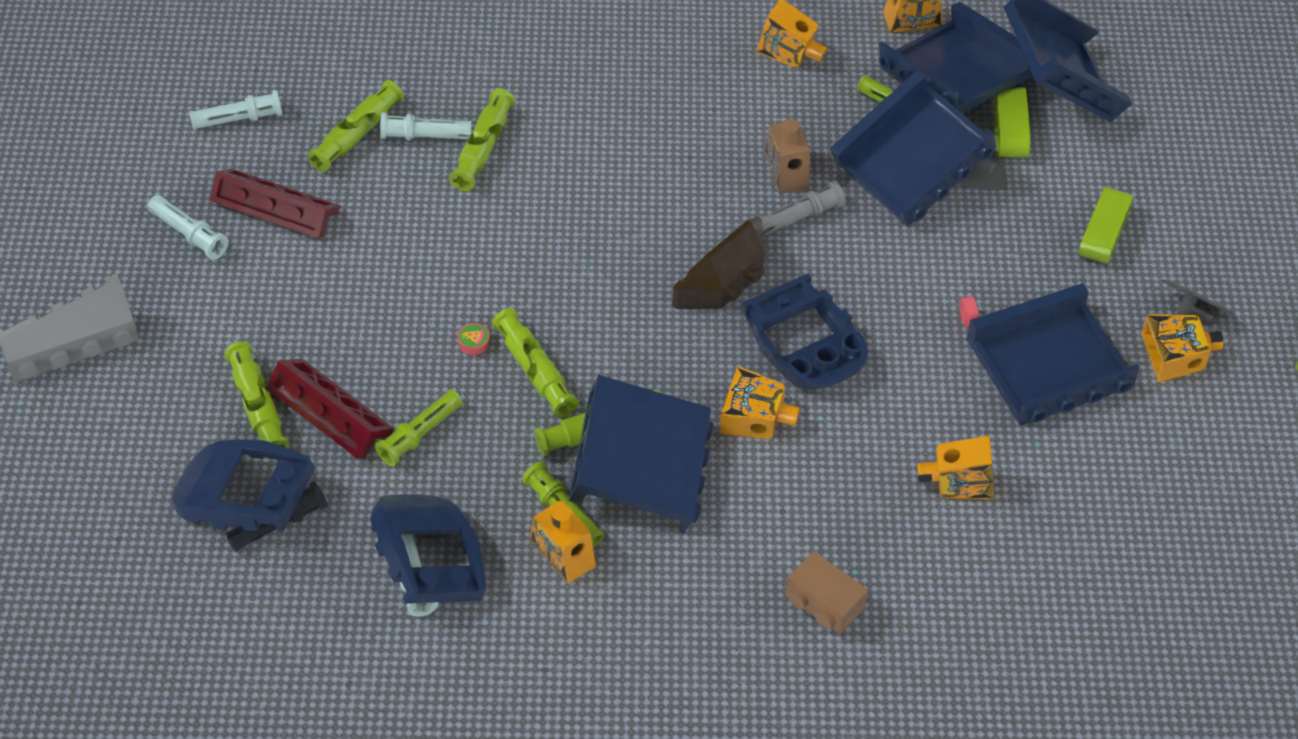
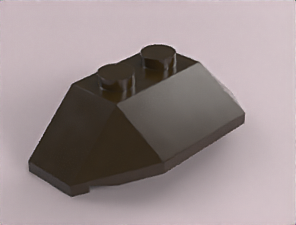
(724, 270)

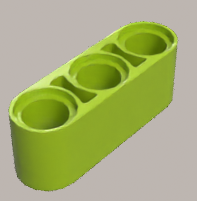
(1012, 123)
(1106, 225)

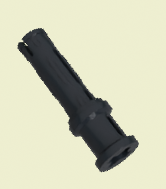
(310, 500)

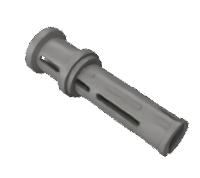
(811, 205)

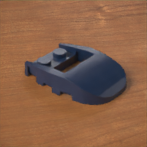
(821, 362)
(210, 471)
(427, 515)

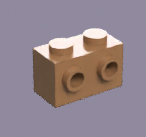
(826, 593)

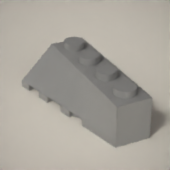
(70, 332)

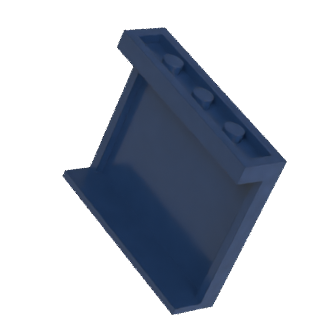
(1059, 56)
(962, 59)
(912, 149)
(1049, 355)
(642, 450)

